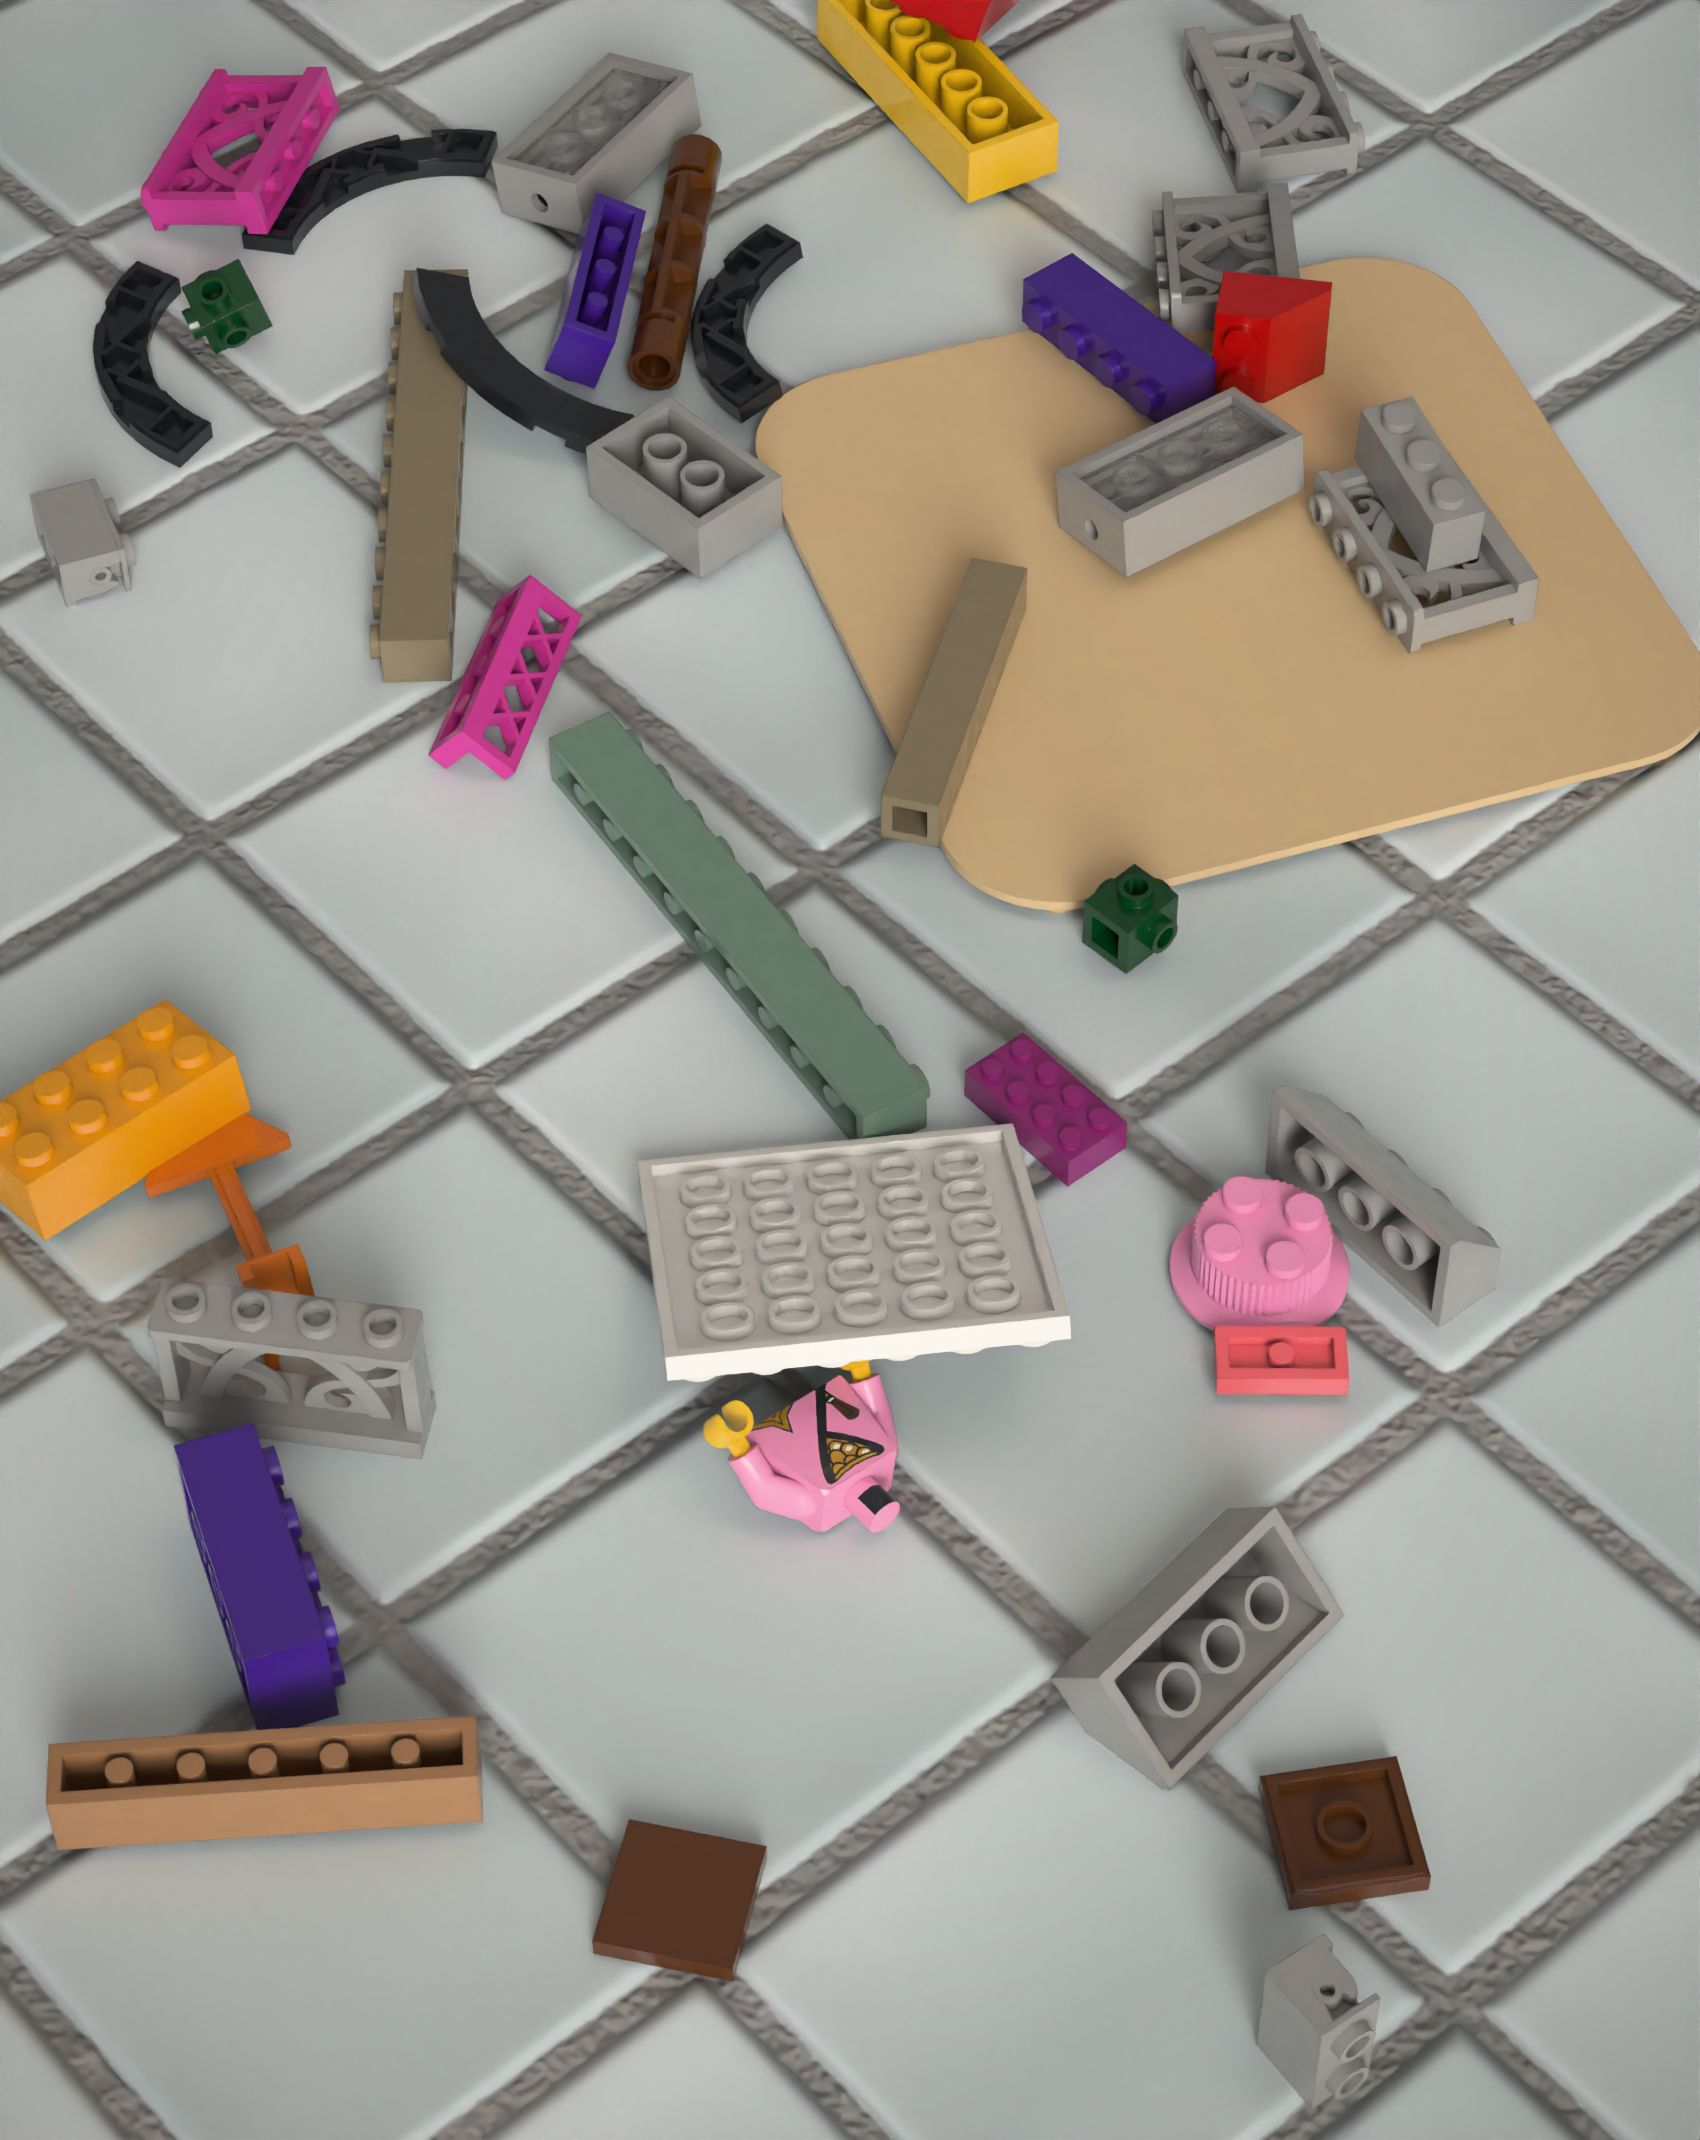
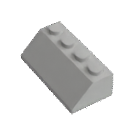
(1381, 1205)
(1199, 1644)

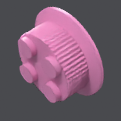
(1259, 1258)

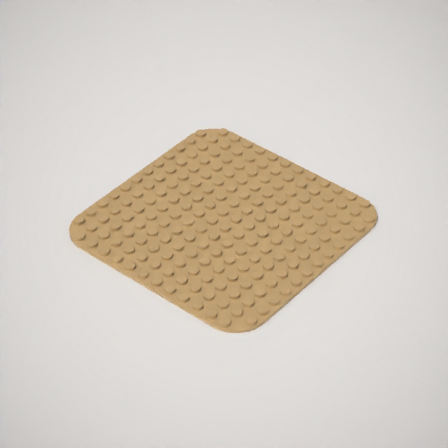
(1246, 682)

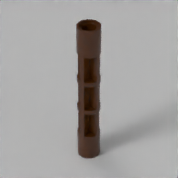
(675, 263)

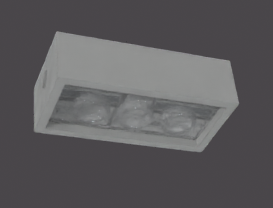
(596, 140)
(1180, 481)

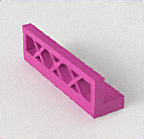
(489, 672)

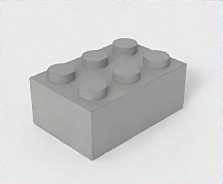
(684, 486)

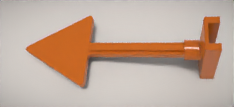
(216, 1159)

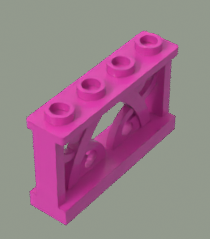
(196, 190)

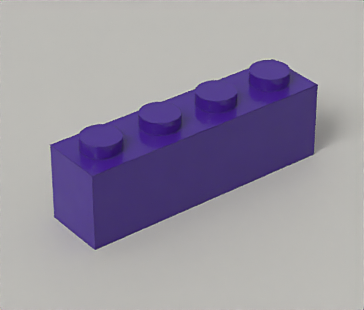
(595, 291)
(1117, 339)

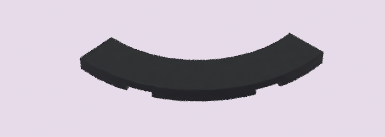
(367, 168)
(723, 320)
(125, 372)
(495, 374)

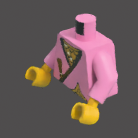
(818, 1455)

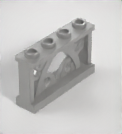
(1272, 149)
(1215, 225)
(1498, 581)
(212, 1384)

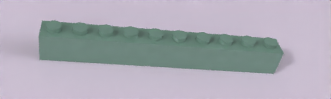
(739, 932)

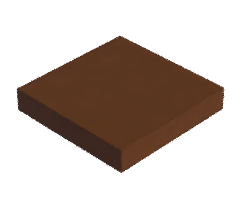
(1343, 1833)
(680, 1900)

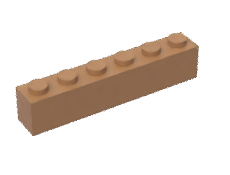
(264, 1782)

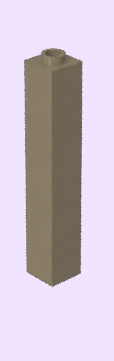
(953, 703)

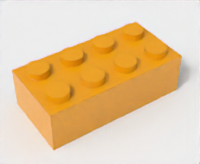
(113, 1116)

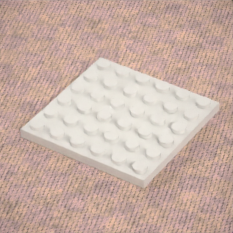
(848, 1253)

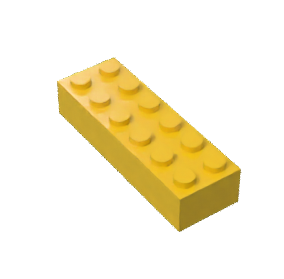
(943, 95)

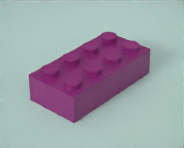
(1048, 1107)

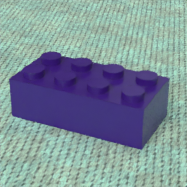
(261, 1578)

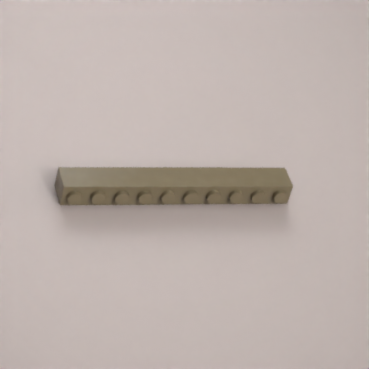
(422, 501)

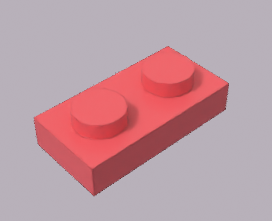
(1281, 1360)

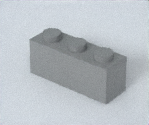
(1419, 484)

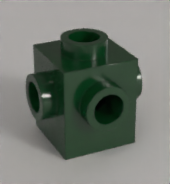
(224, 307)
(1130, 918)

